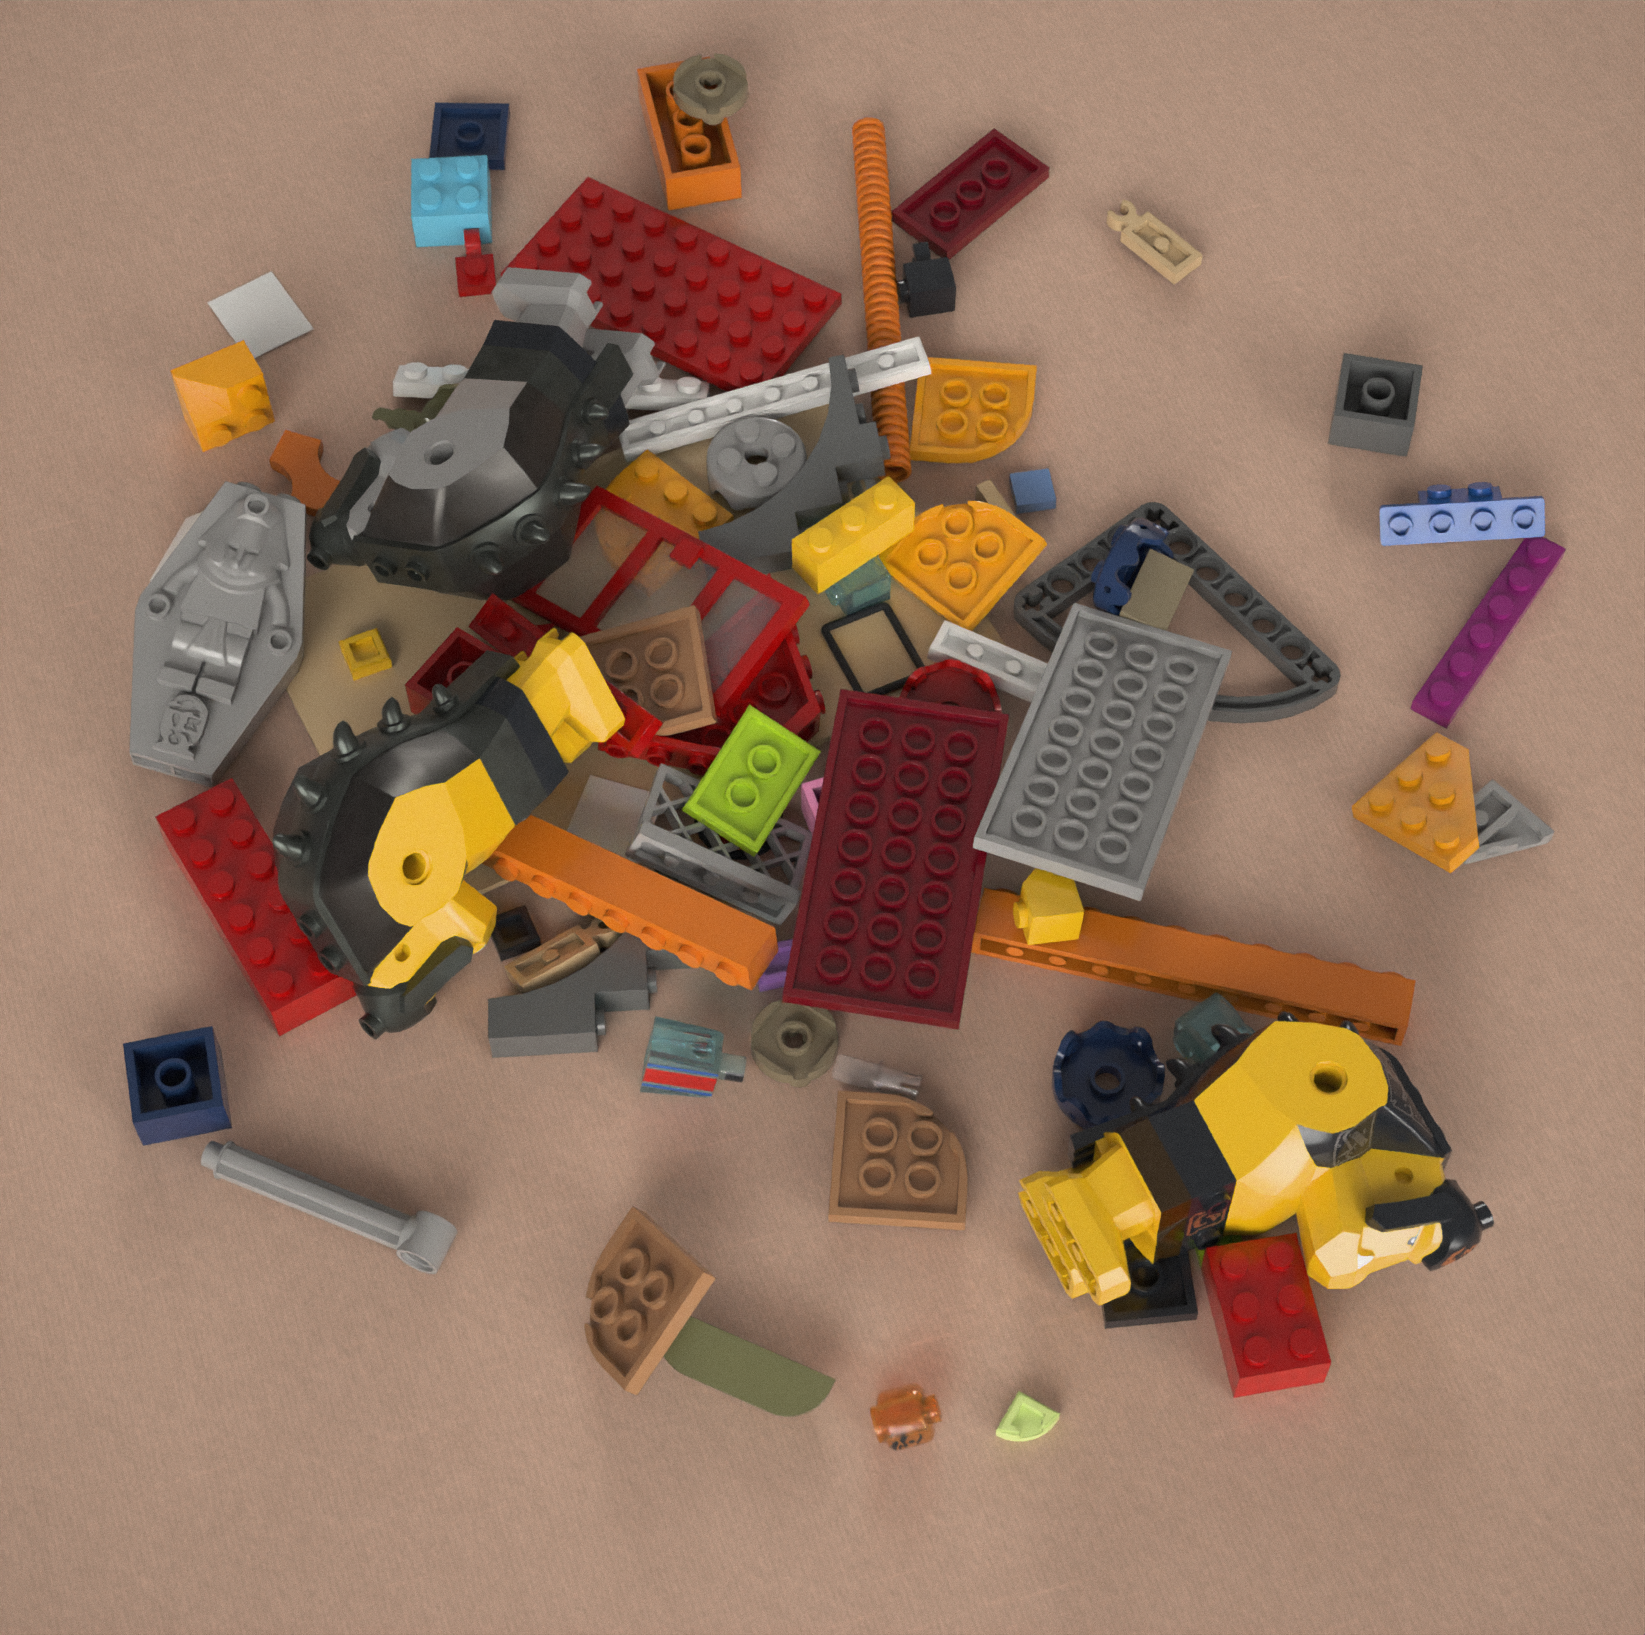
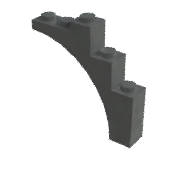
(844, 454)
(572, 1011)

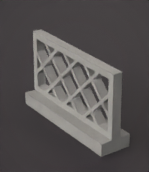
(713, 868)

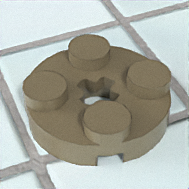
(715, 103)
(795, 1064)

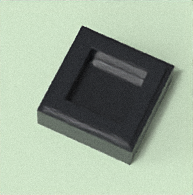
(514, 933)

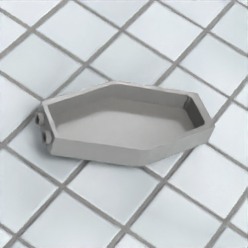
(219, 634)

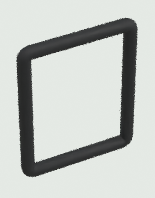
(841, 659)

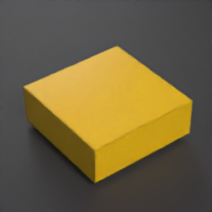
(365, 654)

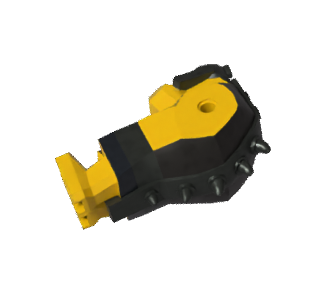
(399, 814)

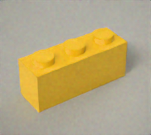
(853, 535)

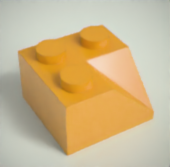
(223, 396)

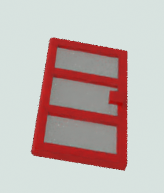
(640, 566)

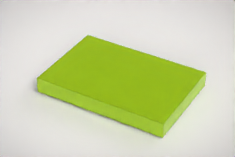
(751, 781)

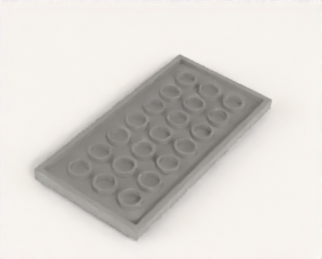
(1104, 751)

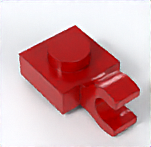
(475, 271)

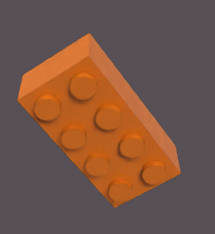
(692, 158)

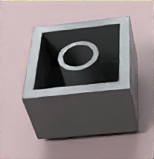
(1375, 404)

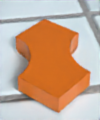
(299, 461)

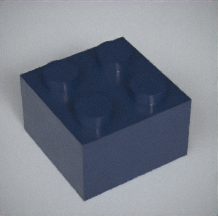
(177, 1085)

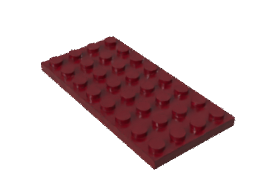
(894, 860)

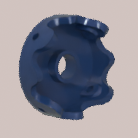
(1119, 570)
(1101, 1050)

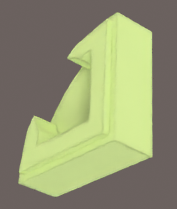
(1026, 1419)

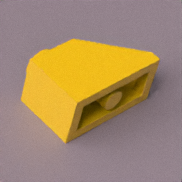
(1048, 908)

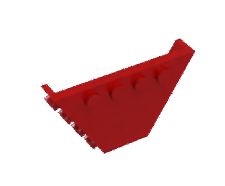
(778, 691)

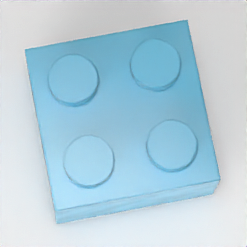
(449, 198)

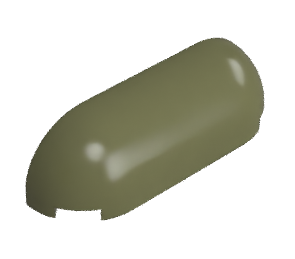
(747, 1370)

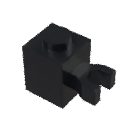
(927, 284)

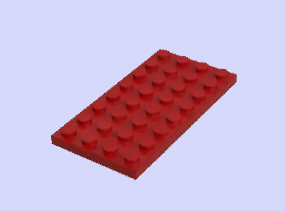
(686, 289)

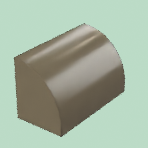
(1157, 591)

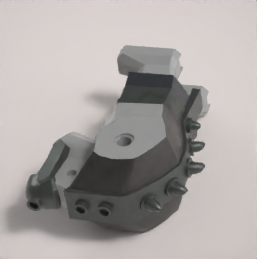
(497, 477)

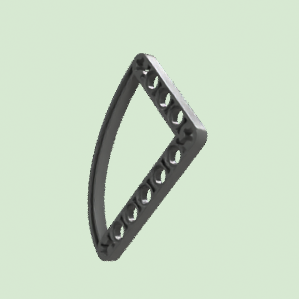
(1226, 708)

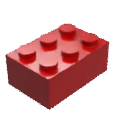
(1265, 1315)

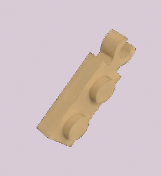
(1155, 242)
(560, 956)

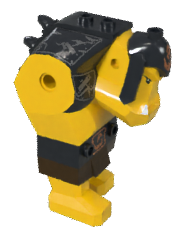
(1249, 1137)

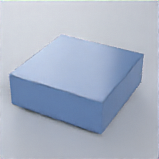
(1032, 491)

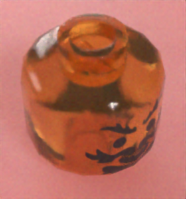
(905, 1416)

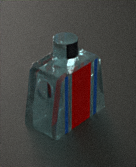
(687, 1060)

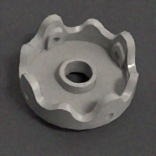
(750, 484)

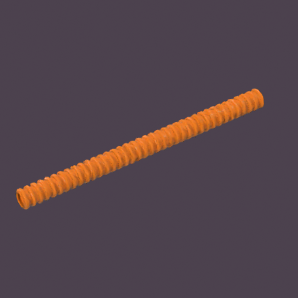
(880, 285)

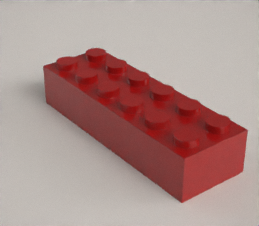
(236, 882)

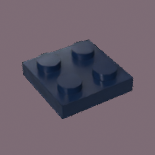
(471, 131)

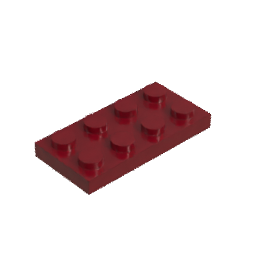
(970, 194)

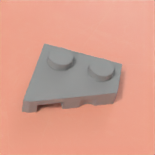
(1505, 824)

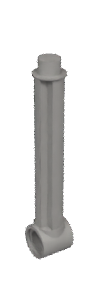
(419, 1238)

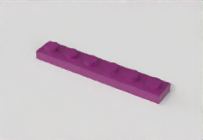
(1487, 630)

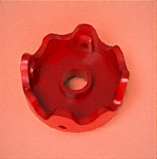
(953, 683)

